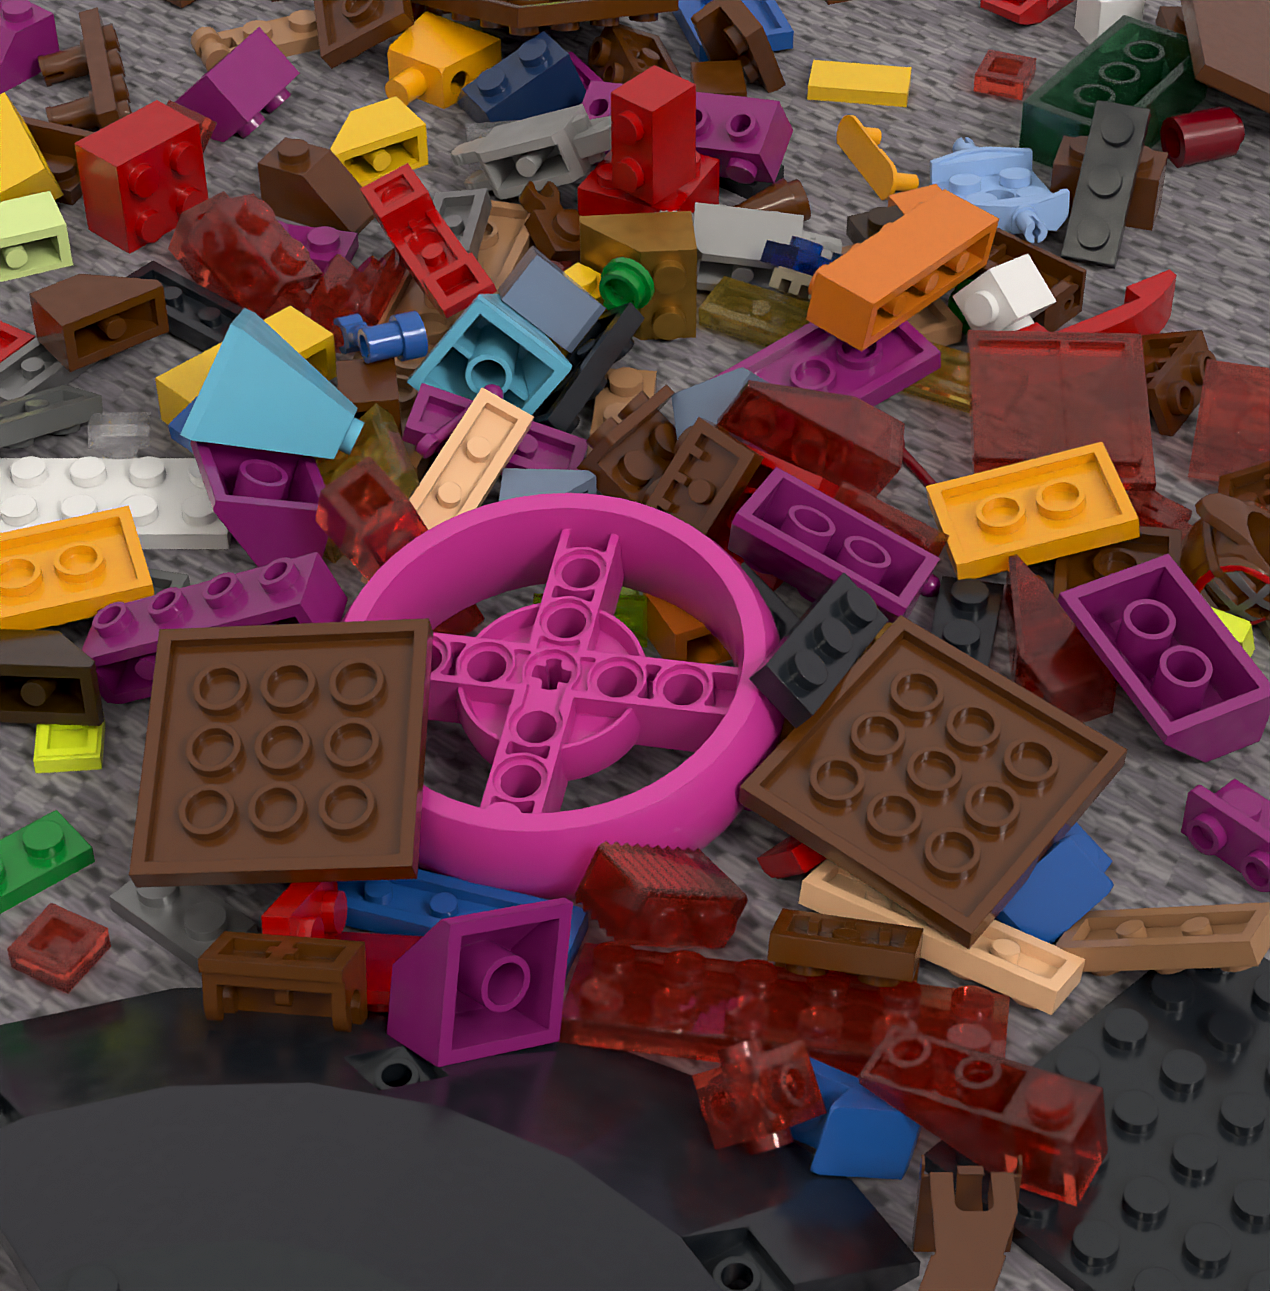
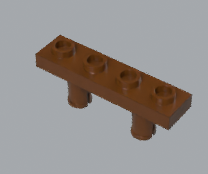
(100, 59)

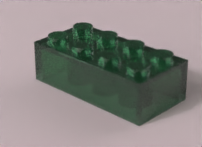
(1125, 66)

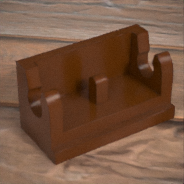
(285, 977)

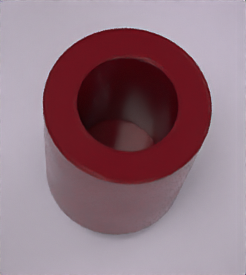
(1202, 136)

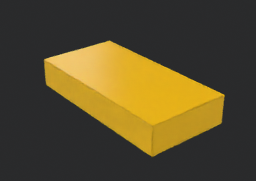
(859, 83)

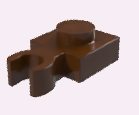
(549, 225)

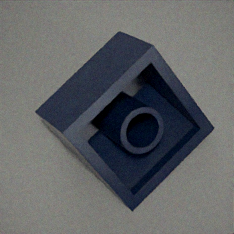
(524, 84)

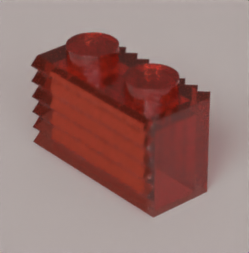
(660, 897)

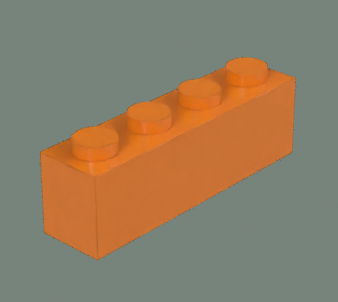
(901, 269)

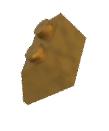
(666, 249)

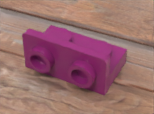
(1233, 828)

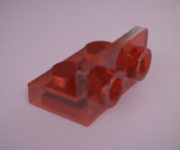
(350, 291)

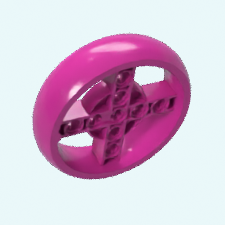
(570, 688)

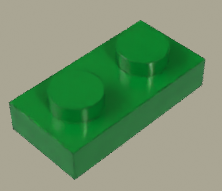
(40, 858)

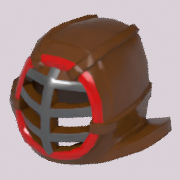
(1230, 556)

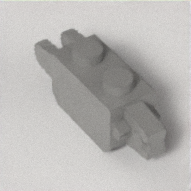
(536, 149)
(734, 238)

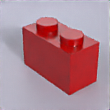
(653, 134)

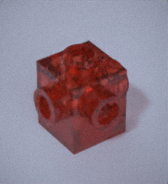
(758, 1094)

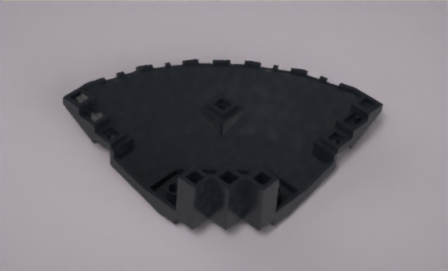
(290, 1163)

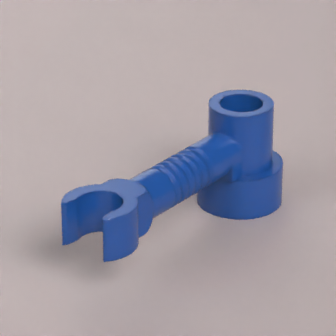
(400, 337)

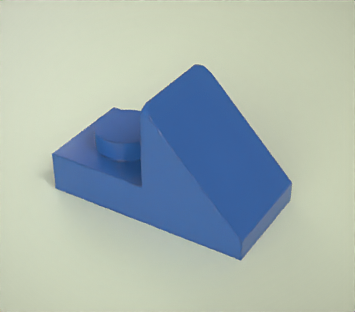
(1060, 888)
(858, 1132)

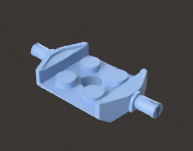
(1002, 185)

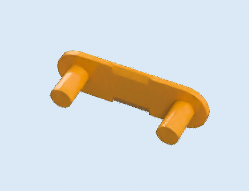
(872, 162)

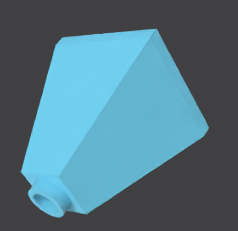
(497, 348)
(270, 398)

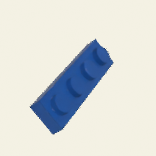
(420, 903)

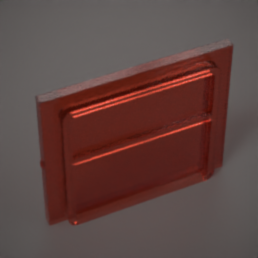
(1060, 393)

